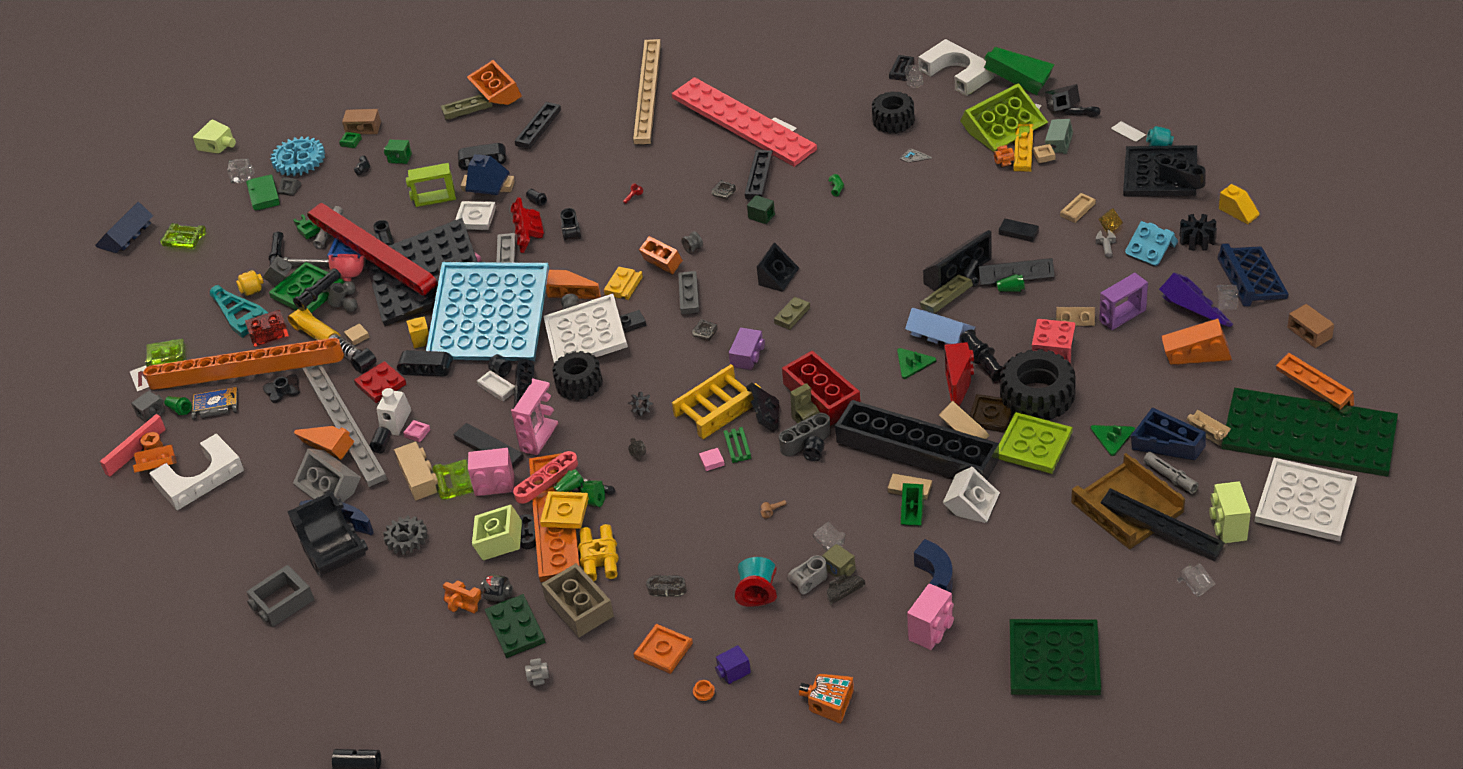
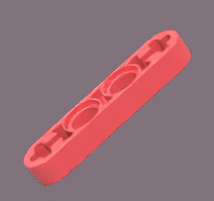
(527, 490)

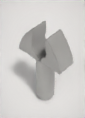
(1111, 238)

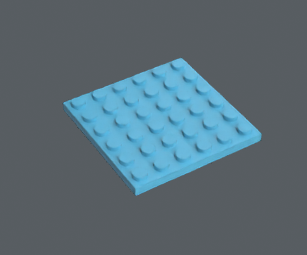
(488, 310)

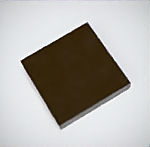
(990, 413)

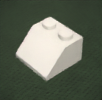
(971, 496)

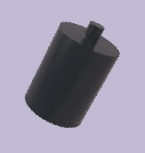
(380, 439)

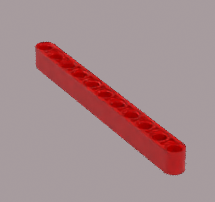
(372, 249)

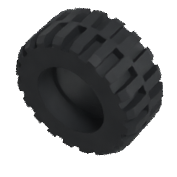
(1038, 368)

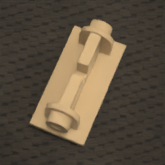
(1080, 315)
(1214, 430)

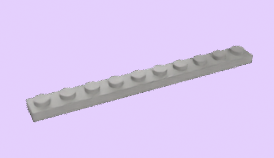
(341, 417)

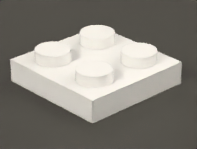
(476, 214)

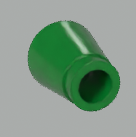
(1011, 284)
(179, 405)
(569, 482)

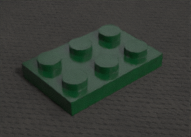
(515, 626)

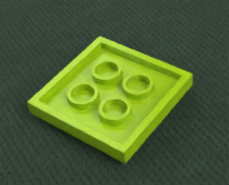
(1034, 442)

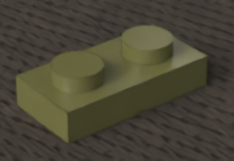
(792, 313)

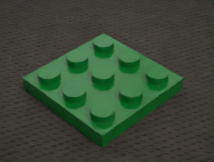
(296, 282)

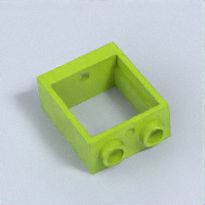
(431, 173)

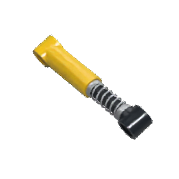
(304, 321)

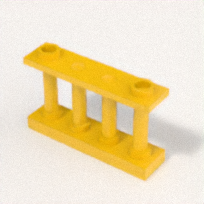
(719, 416)

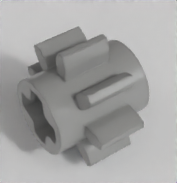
(537, 672)

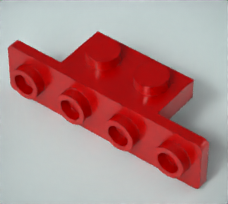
(526, 223)

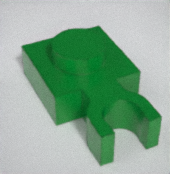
(306, 228)

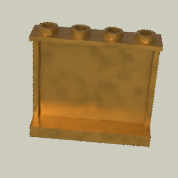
(1137, 483)

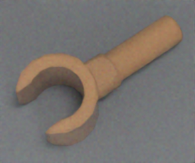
(767, 509)

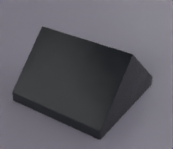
(776, 269)

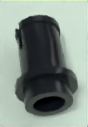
(539, 198)

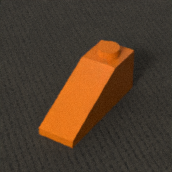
(565, 282)
(327, 438)

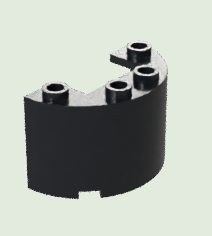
(325, 534)

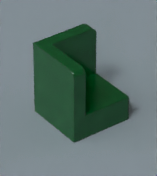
(761, 209)

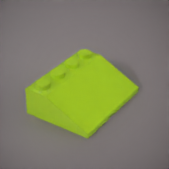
(997, 117)

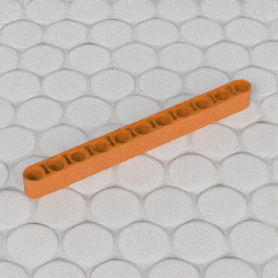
(244, 363)

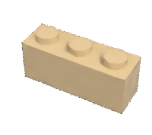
(416, 470)

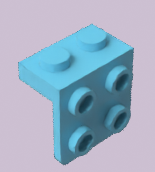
(1150, 243)

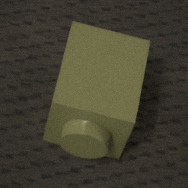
(839, 561)

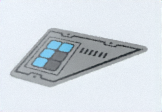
(913, 155)

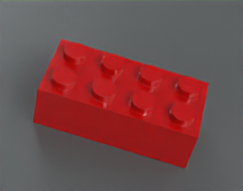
(829, 389)

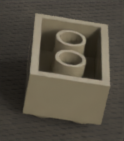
(577, 600)

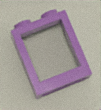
(1136, 290)

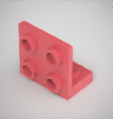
(1054, 336)

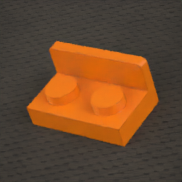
(154, 458)

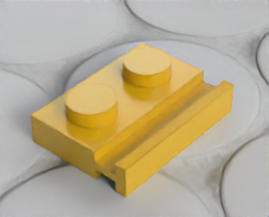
(623, 283)

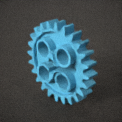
(297, 156)

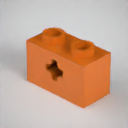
(660, 255)

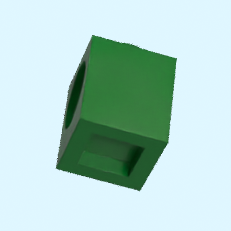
(398, 151)

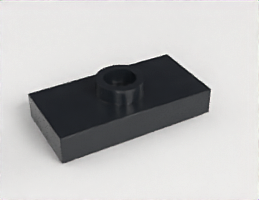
(632, 321)

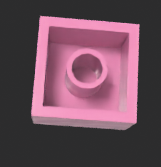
(491, 471)
(930, 616)

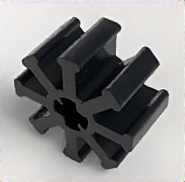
(1198, 232)

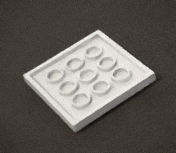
(587, 328)
(1306, 499)

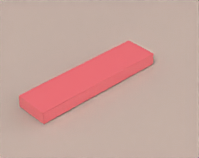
(126, 450)

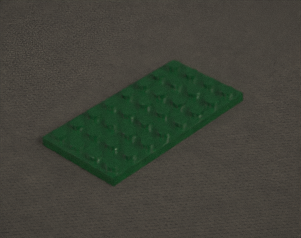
(1310, 431)

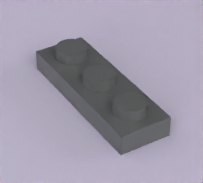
(688, 292)

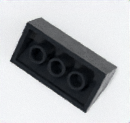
(957, 260)

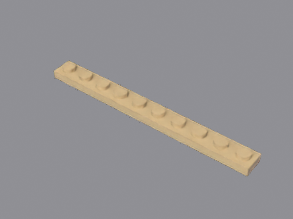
(647, 92)

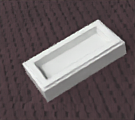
(496, 385)

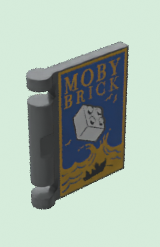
(214, 402)

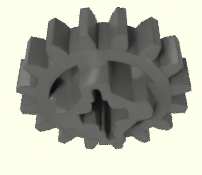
(405, 534)

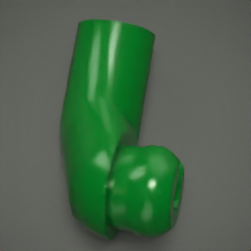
(838, 184)

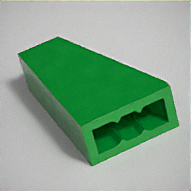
(1018, 68)

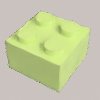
(1230, 512)
(497, 532)

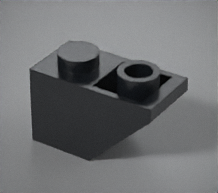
(1062, 97)

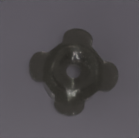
(637, 448)

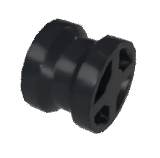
(500, 365)
(813, 448)

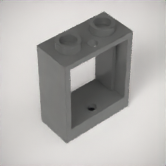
(286, 607)

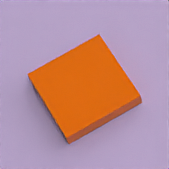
(663, 648)

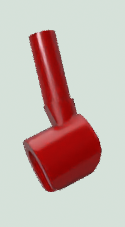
(639, 191)

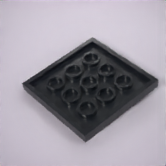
(1142, 171)

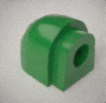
(595, 492)

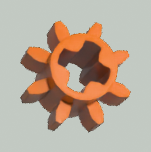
(1004, 156)

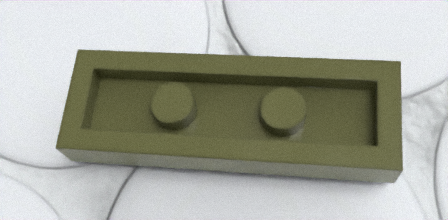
(465, 106)
(946, 294)

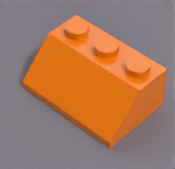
(495, 84)

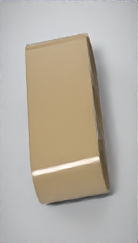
(961, 421)

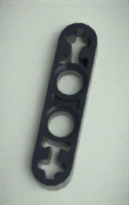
(521, 387)

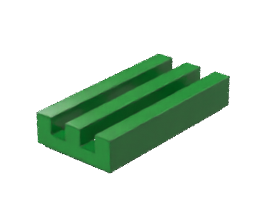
(734, 434)

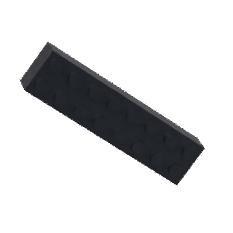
(914, 441)

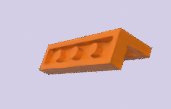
(1315, 381)

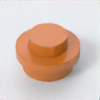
(703, 690)

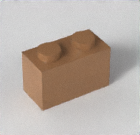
(362, 121)
(1310, 325)

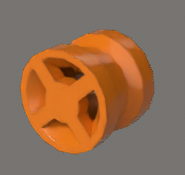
(151, 440)

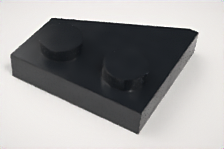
(765, 406)

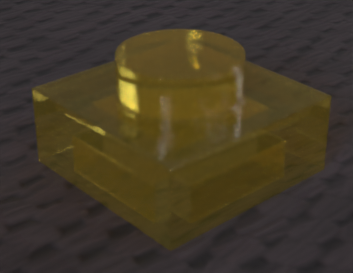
(1110, 220)

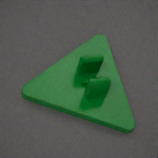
(913, 362)
(1112, 436)

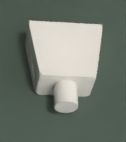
(393, 410)

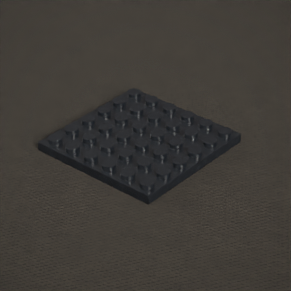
(428, 251)

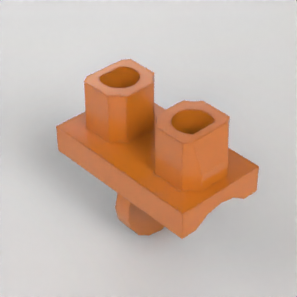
(459, 597)

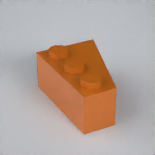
(1197, 344)

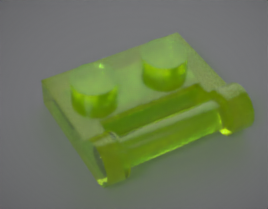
(183, 236)
(165, 352)
(459, 477)

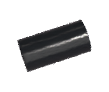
(356, 759)

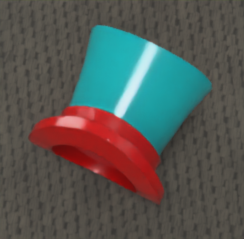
(756, 582)

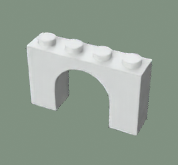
(950, 54)
(184, 490)

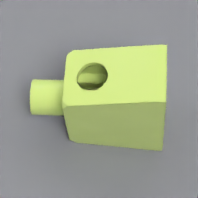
(214, 138)

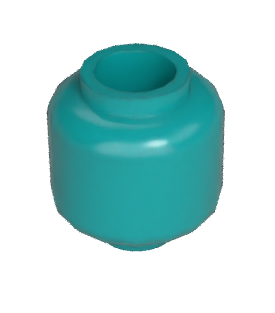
(1159, 137)

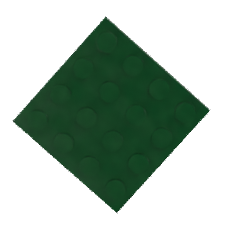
(1054, 657)

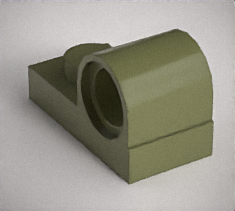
(801, 404)

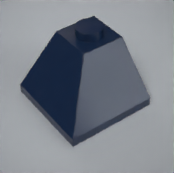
(485, 175)

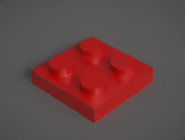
(378, 379)

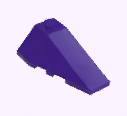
(1187, 294)

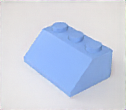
(935, 327)

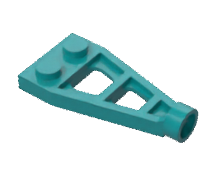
(225, 298)

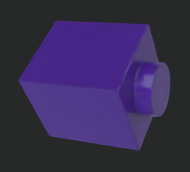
(732, 665)

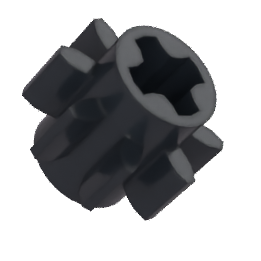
(646, 403)

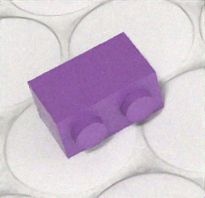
(746, 348)

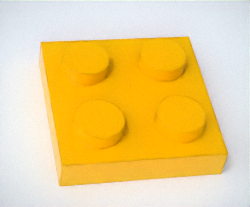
(564, 510)

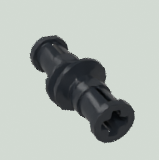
(982, 354)

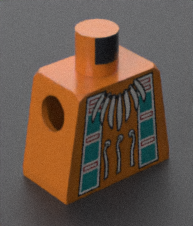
(829, 695)

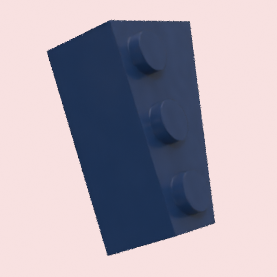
(1168, 436)

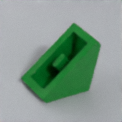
(912, 504)

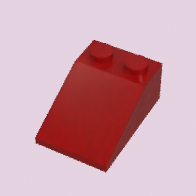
(958, 370)

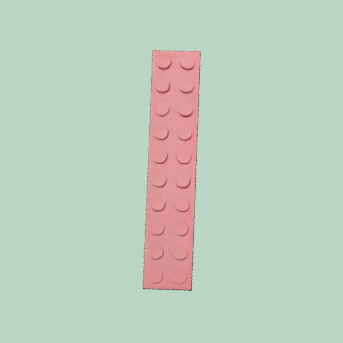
(744, 121)

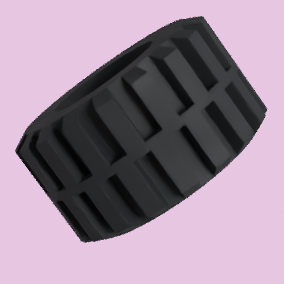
(893, 112)
(577, 375)

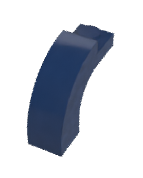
(936, 562)

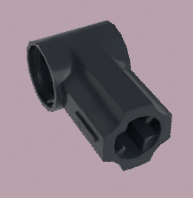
(383, 232)

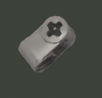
(809, 574)

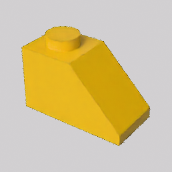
(1238, 204)
(418, 331)

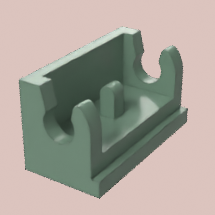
(1059, 134)

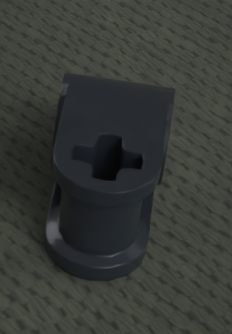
(569, 225)

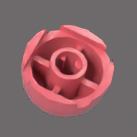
(347, 264)

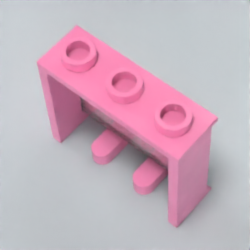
(528, 418)

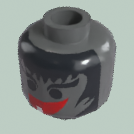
(496, 588)

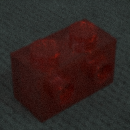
(266, 328)

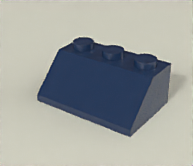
(125, 229)

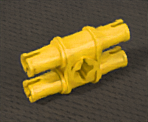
(598, 552)

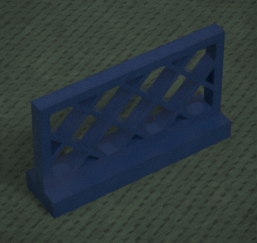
(1239, 276)

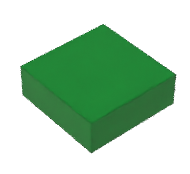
(350, 140)

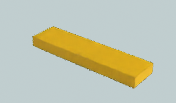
(1023, 150)

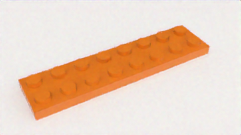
(555, 546)

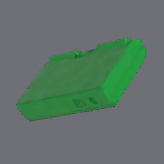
(263, 192)

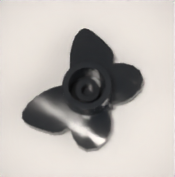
(281, 387)

